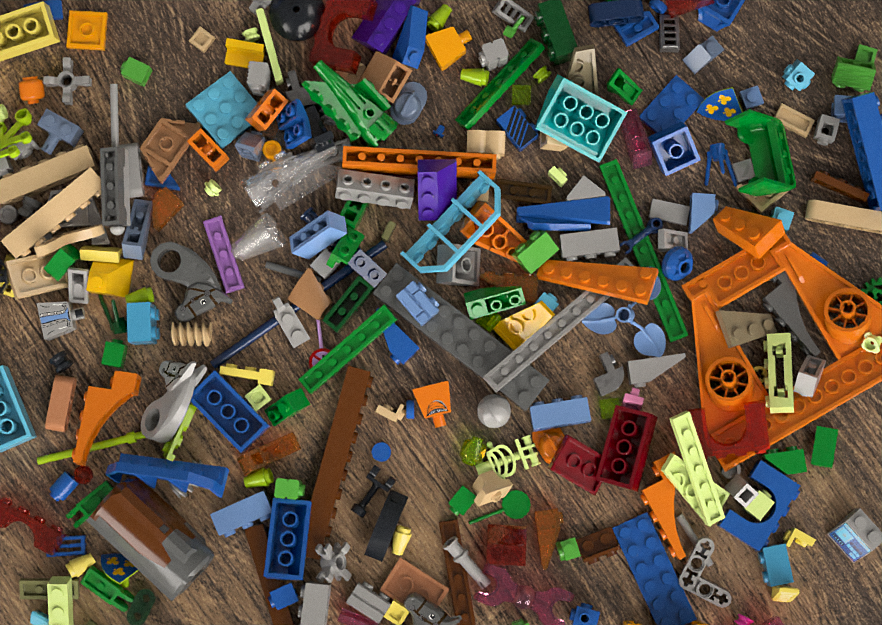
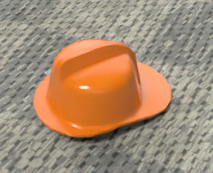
(548, 442)

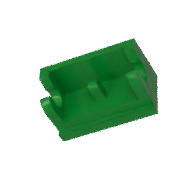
(824, 447)

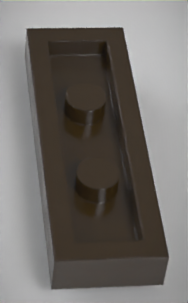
(524, 191)

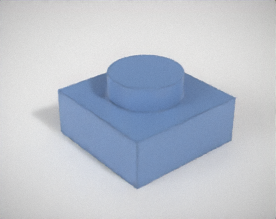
(751, 97)

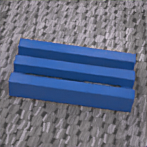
(83, 546)

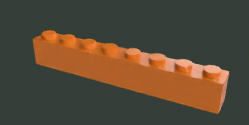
(406, 161)

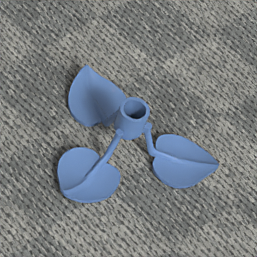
(648, 341)

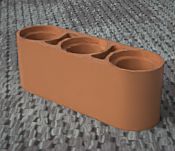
(61, 403)

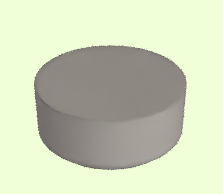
(8, 214)
(731, 472)

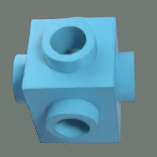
(797, 76)

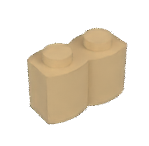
(486, 142)

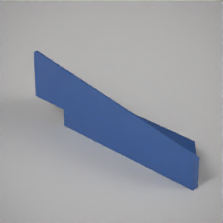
(566, 215)

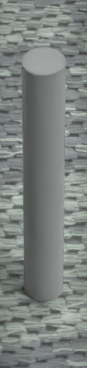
(692, 536)

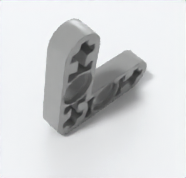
(697, 580)

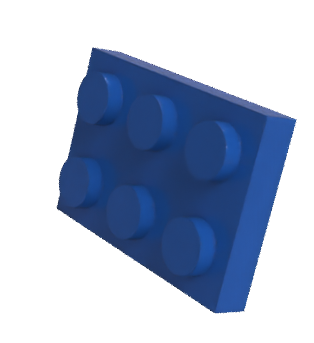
(671, 106)

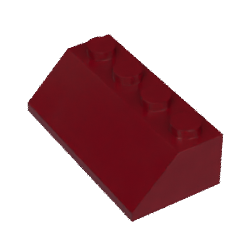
(626, 448)

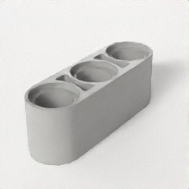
(136, 181)

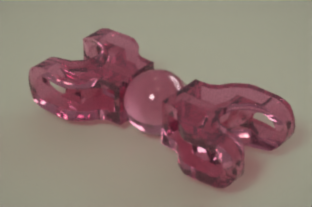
(523, 596)

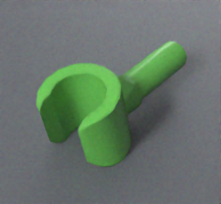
(510, 31)

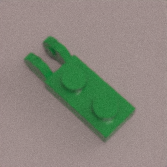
(90, 503)
(106, 588)

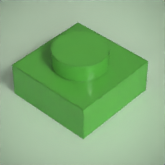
(865, 54)

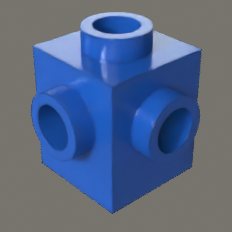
(584, 609)

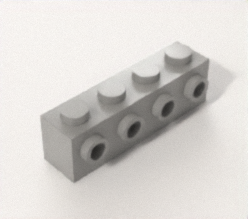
(374, 189)

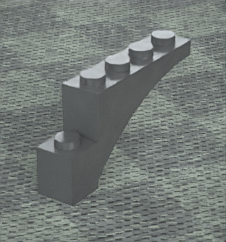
(784, 305)

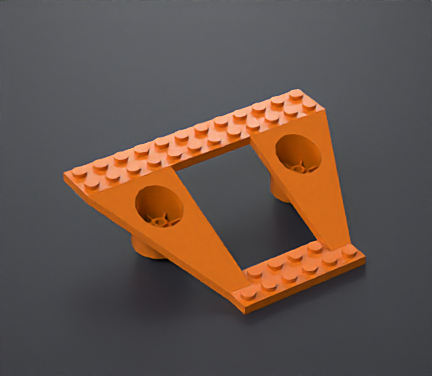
(819, 291)

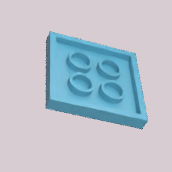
(223, 109)

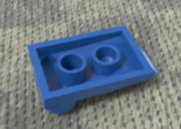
(719, 14)

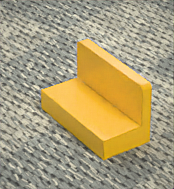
(241, 52)

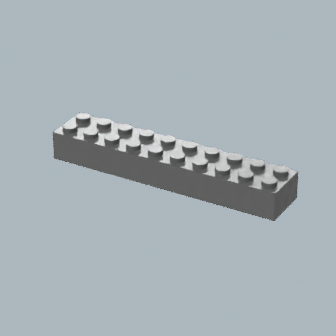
(462, 338)

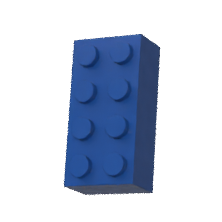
(229, 412)

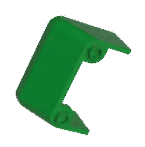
(768, 153)

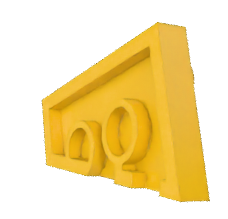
(523, 324)

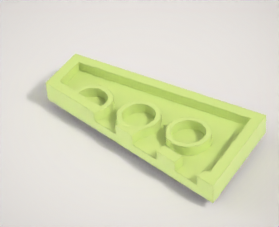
(676, 472)

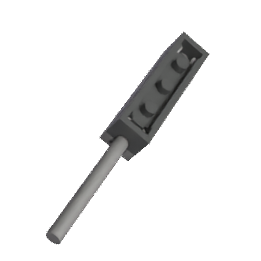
(115, 176)

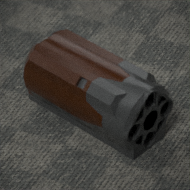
(152, 536)

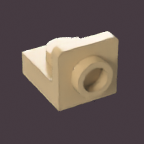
(388, 413)

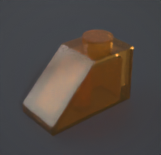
(165, 207)

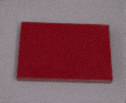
(577, 464)

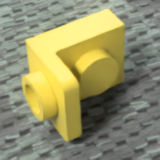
(801, 538)

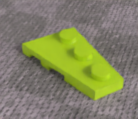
(175, 442)

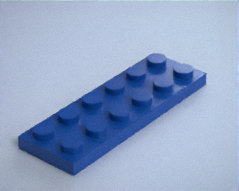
(653, 571)

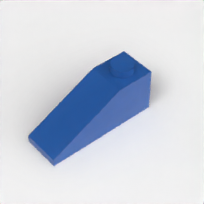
(412, 38)
(399, 344)

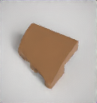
(310, 295)

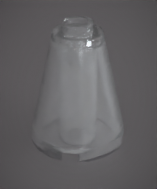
(258, 239)

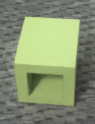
(759, 505)

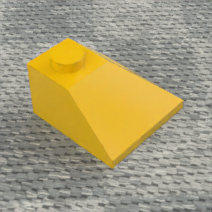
(110, 278)

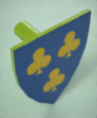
(720, 105)
(118, 568)

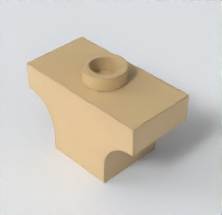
(490, 488)

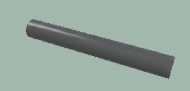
(287, 270)

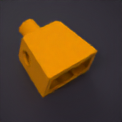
(447, 46)

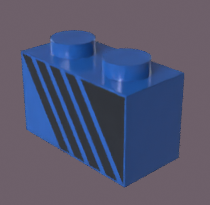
(517, 128)

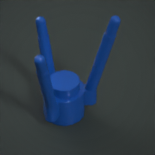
(718, 153)

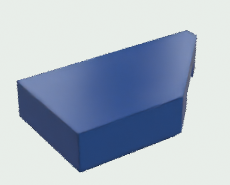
(152, 181)

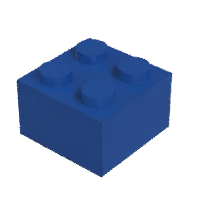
(673, 148)

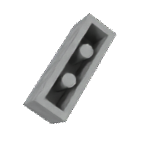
(589, 244)

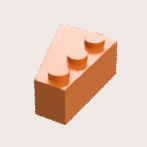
(749, 230)

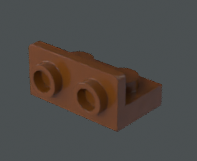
(598, 545)

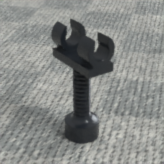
(360, 509)

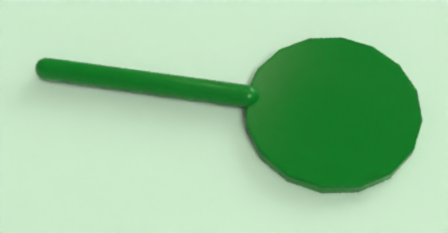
(514, 505)

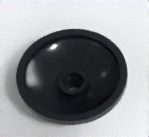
(298, 25)

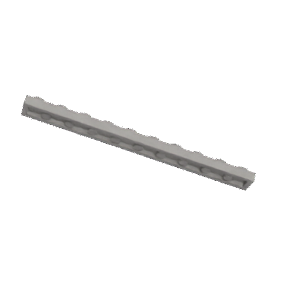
(545, 337)

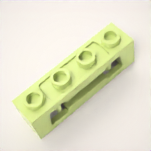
(779, 342)

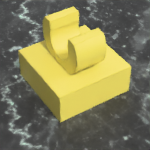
(396, 613)

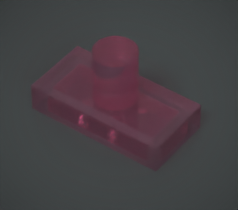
(351, 618)

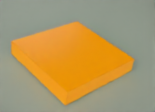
(87, 30)

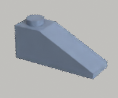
(250, 145)
(136, 235)

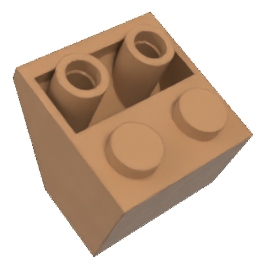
(386, 75)

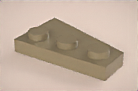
(744, 326)

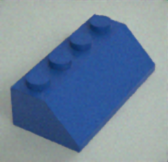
(287, 539)

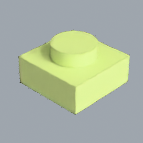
(558, 175)
(258, 397)

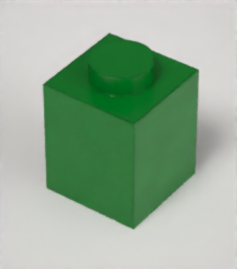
(114, 354)
(461, 501)

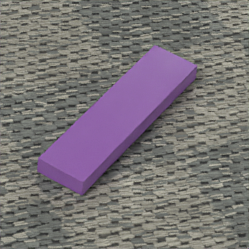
(223, 256)

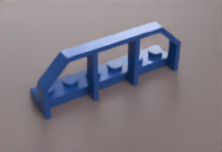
(177, 472)

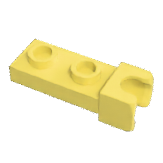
(264, 376)

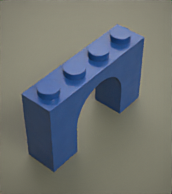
(782, 492)

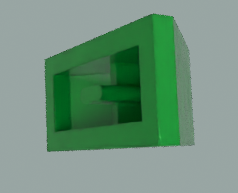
(61, 261)

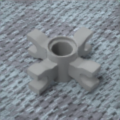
(67, 97)
(333, 562)

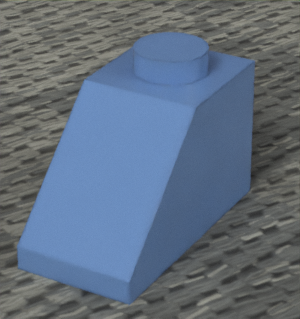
(701, 209)

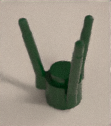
(118, 324)

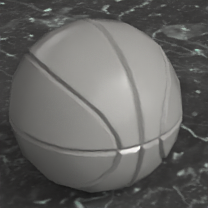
(494, 411)

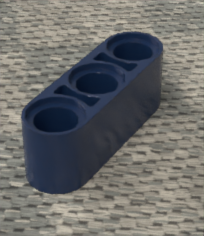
(615, 13)

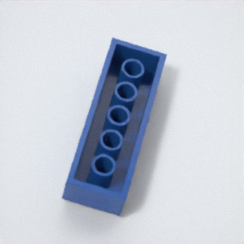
(866, 135)

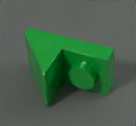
(623, 87)

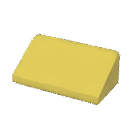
(100, 254)

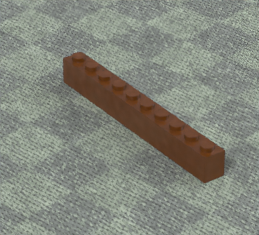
(336, 456)

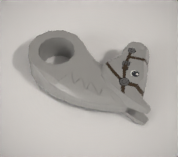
(167, 413)

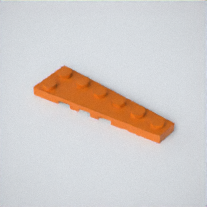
(616, 281)

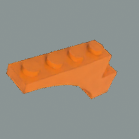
(99, 406)
(660, 500)

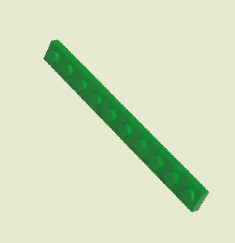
(643, 250)

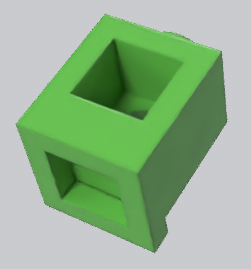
(568, 549)

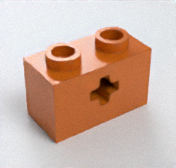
(266, 110)
(208, 150)

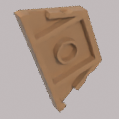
(167, 145)

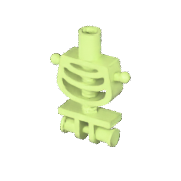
(497, 463)

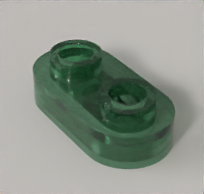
(140, 606)

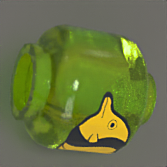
(472, 451)

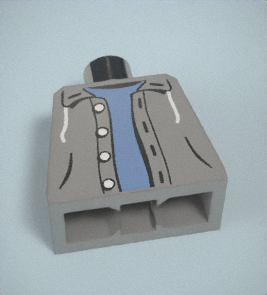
(58, 318)

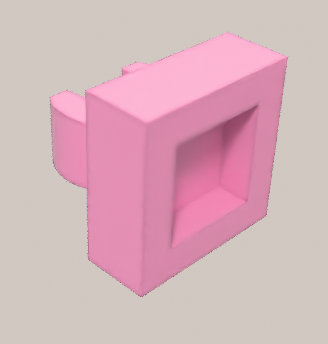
(632, 400)

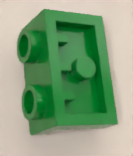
(346, 247)

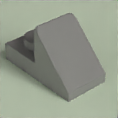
(671, 238)
(77, 285)

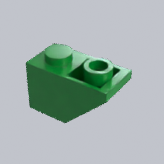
(287, 407)
(787, 462)

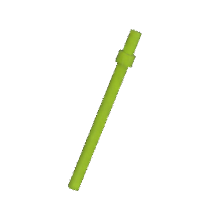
(130, 437)

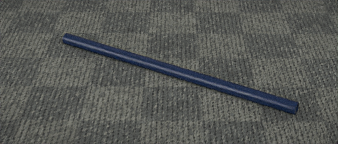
(271, 323)

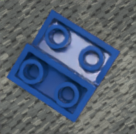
(295, 123)

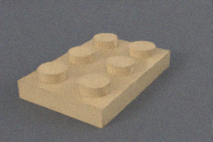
(30, 278)

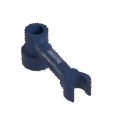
(650, 228)

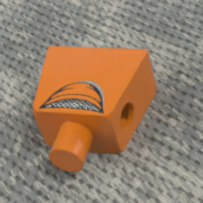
(434, 402)

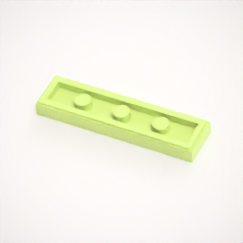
(269, 46)

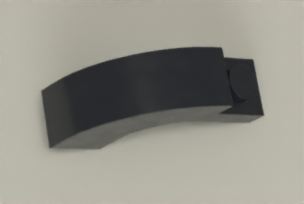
(321, 138)
(386, 525)

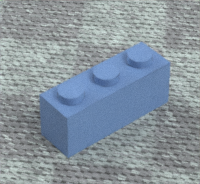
(318, 235)
(559, 413)
(242, 514)

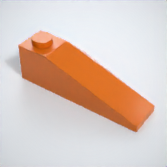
(498, 237)

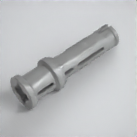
(461, 556)

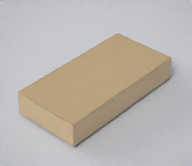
(794, 120)

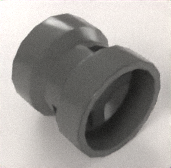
(29, 207)

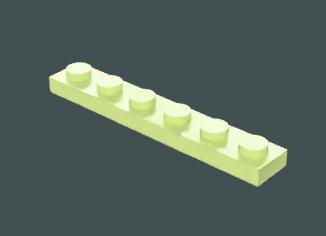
(697, 467)

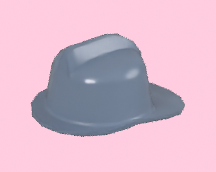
(409, 103)

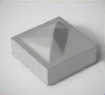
(743, 170)

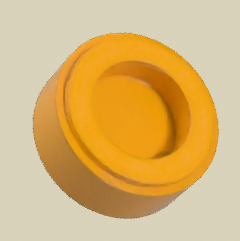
(271, 148)

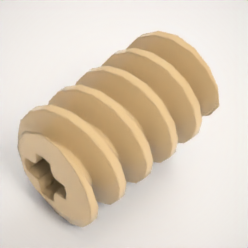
(190, 335)

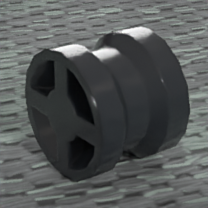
(61, 362)

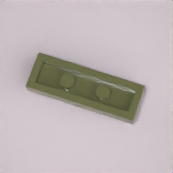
(37, 588)

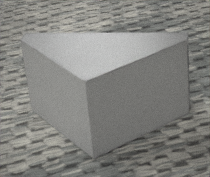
(584, 190)

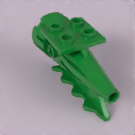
(354, 107)

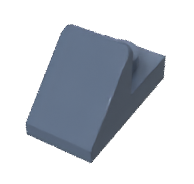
(703, 54)

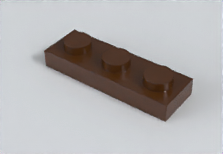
(840, 186)

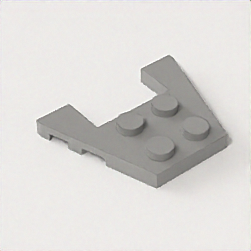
(84, 218)

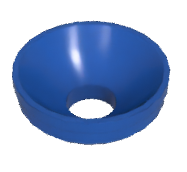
(672, 263)

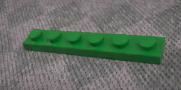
(499, 84)
(348, 349)

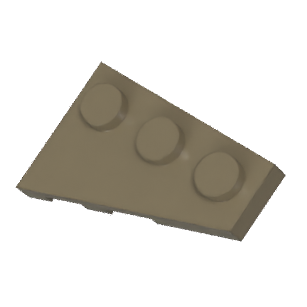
(583, 68)

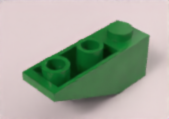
(493, 300)

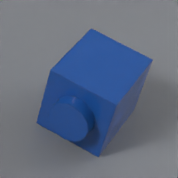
(283, 596)

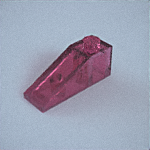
(636, 140)

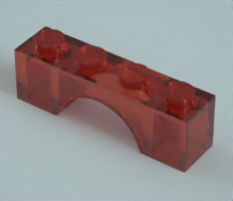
(46, 537)

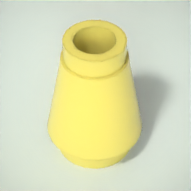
(400, 539)
(79, 565)

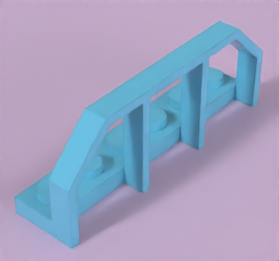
(448, 218)

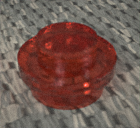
(83, 474)

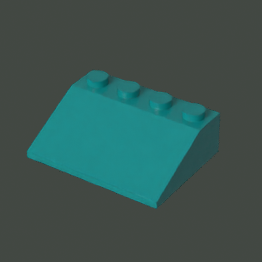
(579, 118)

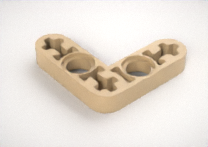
(67, 238)

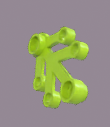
(23, 118)

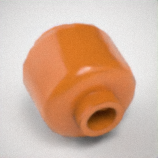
(31, 89)

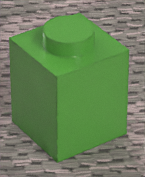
(136, 71)

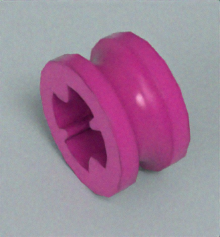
(742, 620)

